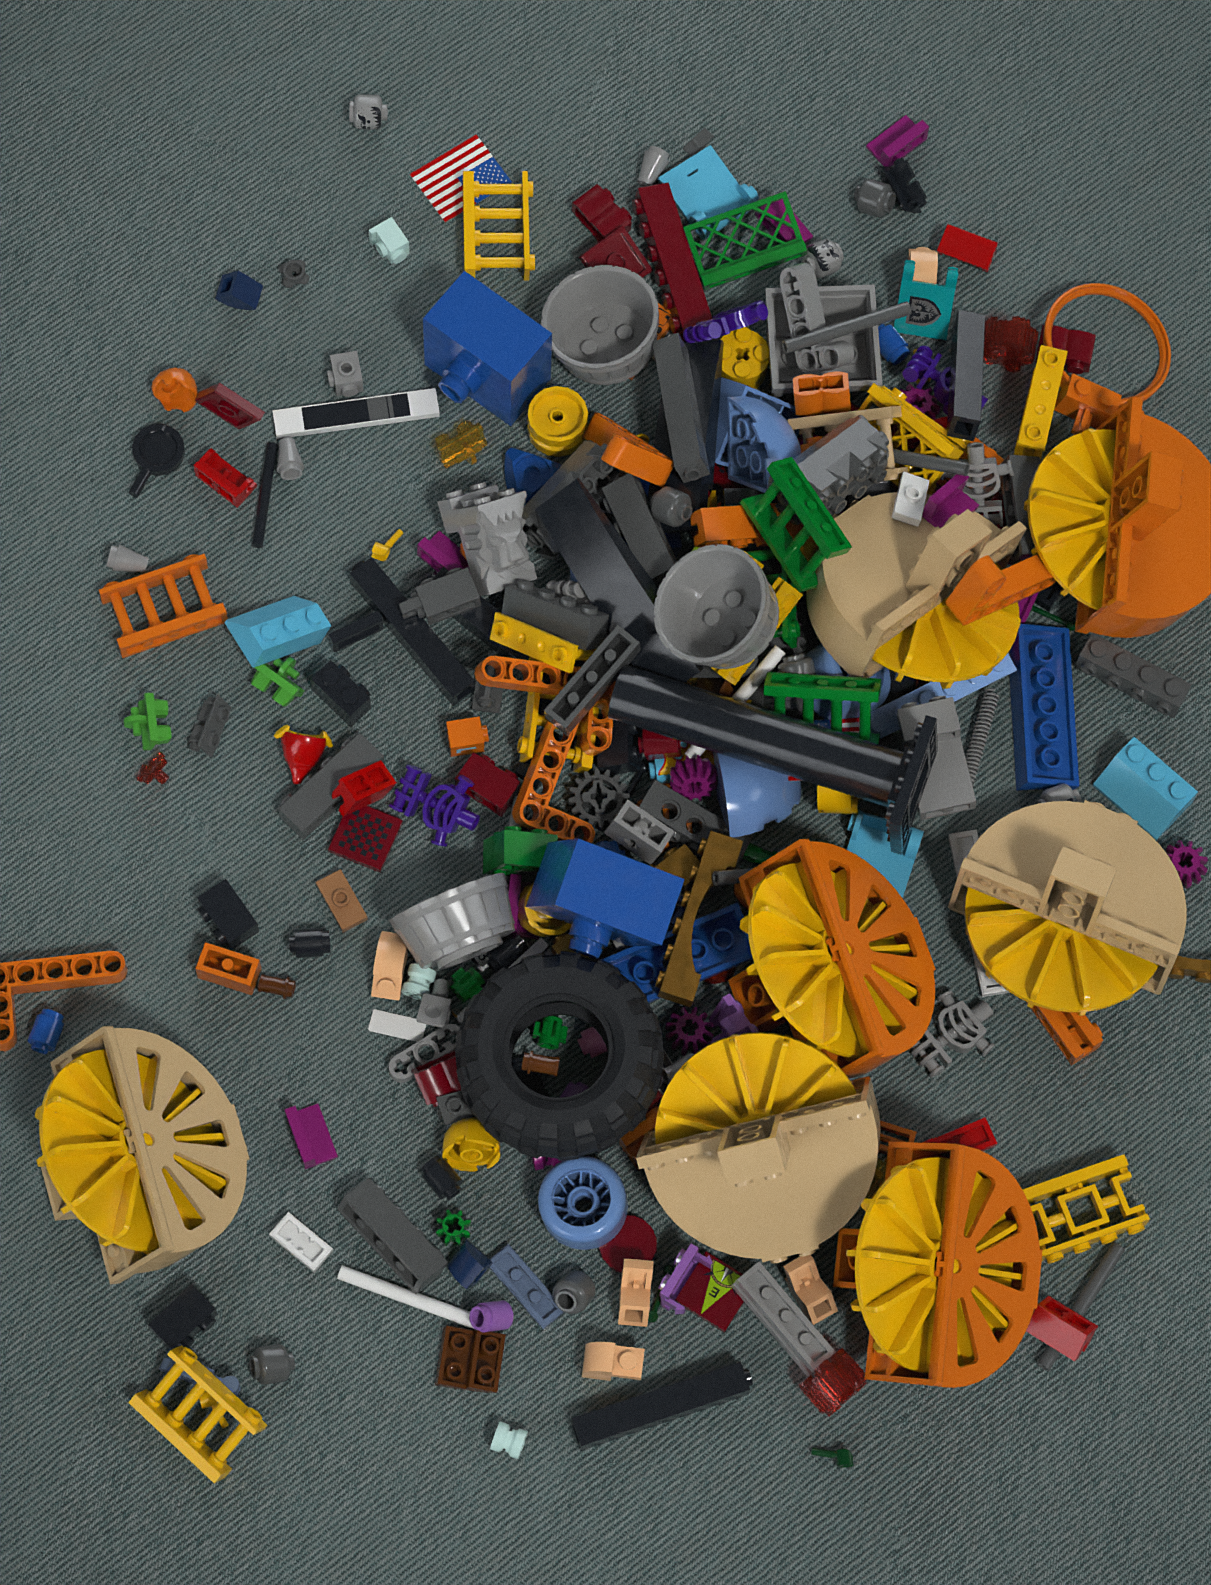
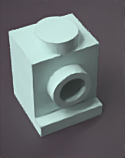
(389, 241)

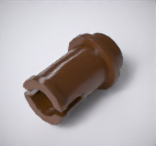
(277, 986)
(540, 1063)

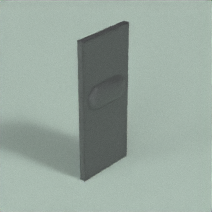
(698, 142)

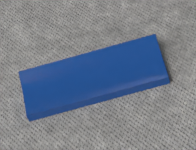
(1043, 708)
(716, 947)

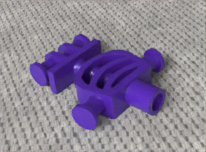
(726, 322)
(923, 367)
(454, 812)

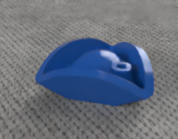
(527, 471)

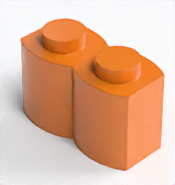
(821, 393)

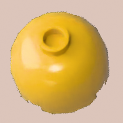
(469, 1146)

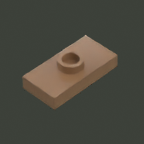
(341, 901)

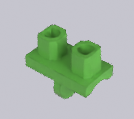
(287, 688)
(144, 721)

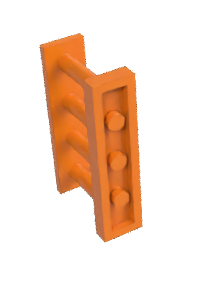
(158, 631)

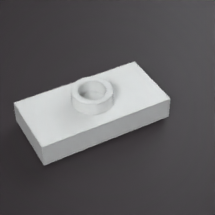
(910, 499)
(301, 1242)

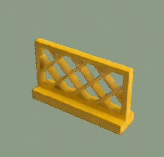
(918, 427)

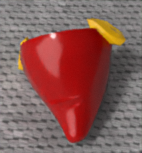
(302, 751)

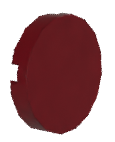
(633, 1241)

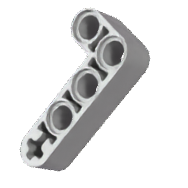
(799, 286)

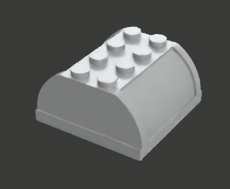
(838, 305)

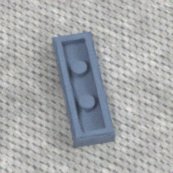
(525, 1286)

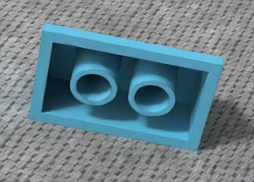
(278, 629)
(1145, 788)

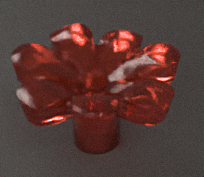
(153, 770)

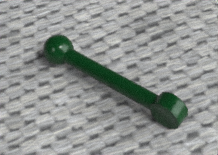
(1069, 624)
(653, 1316)

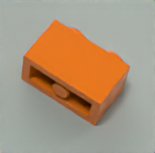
(228, 968)

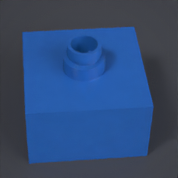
(486, 349)
(603, 896)

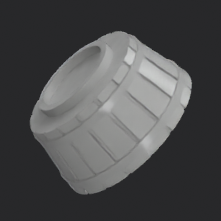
(602, 323)
(716, 608)
(457, 923)

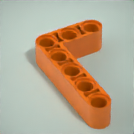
(628, 451)
(989, 589)
(558, 679)
(549, 778)
(42, 982)

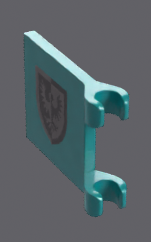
(929, 304)

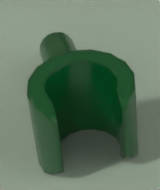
(843, 1456)

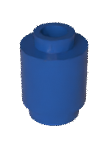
(892, 345)
(46, 1031)

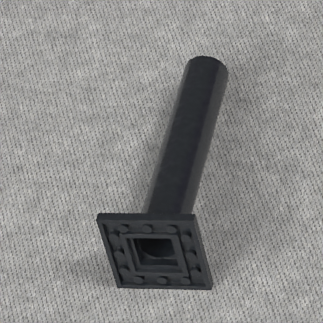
(782, 743)

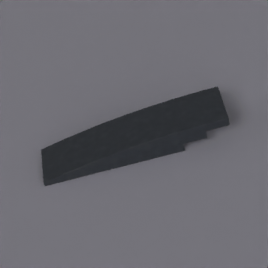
(706, 372)
(610, 576)

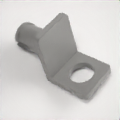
(436, 1007)

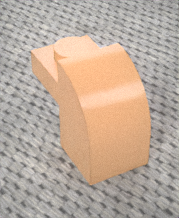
(925, 264)
(389, 966)
(809, 1289)
(635, 1292)
(609, 1360)

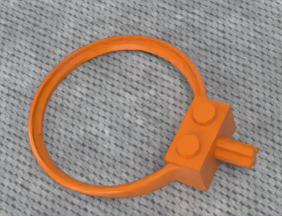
(1084, 399)

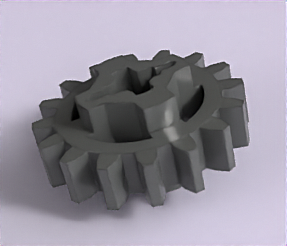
(588, 801)

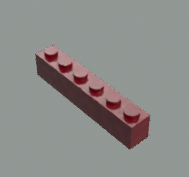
(671, 257)

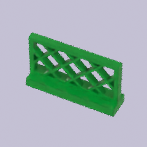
(752, 263)

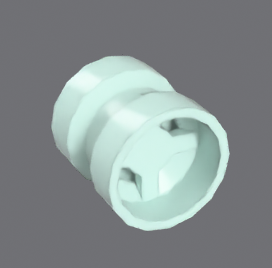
(418, 981)
(511, 1441)

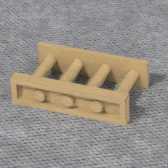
(883, 417)

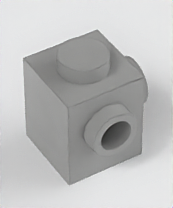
(345, 374)

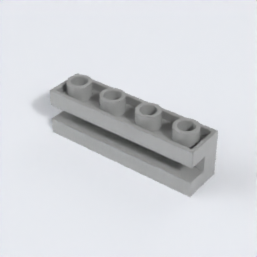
(783, 1318)

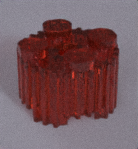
(1009, 342)
(834, 1382)

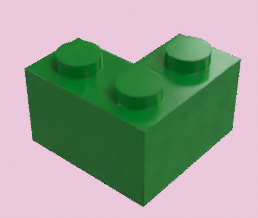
(515, 850)

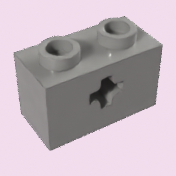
(639, 832)

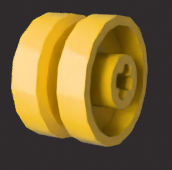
(557, 421)

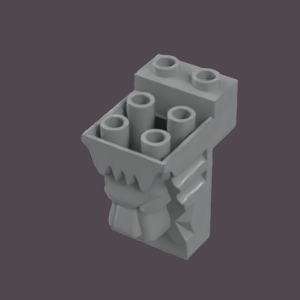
(490, 534)
(949, 782)

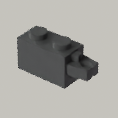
(442, 597)

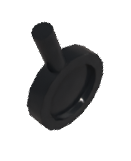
(157, 452)

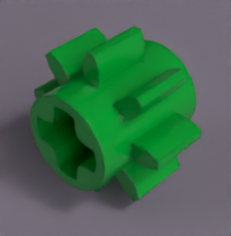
(466, 983)
(550, 1032)
(457, 1235)

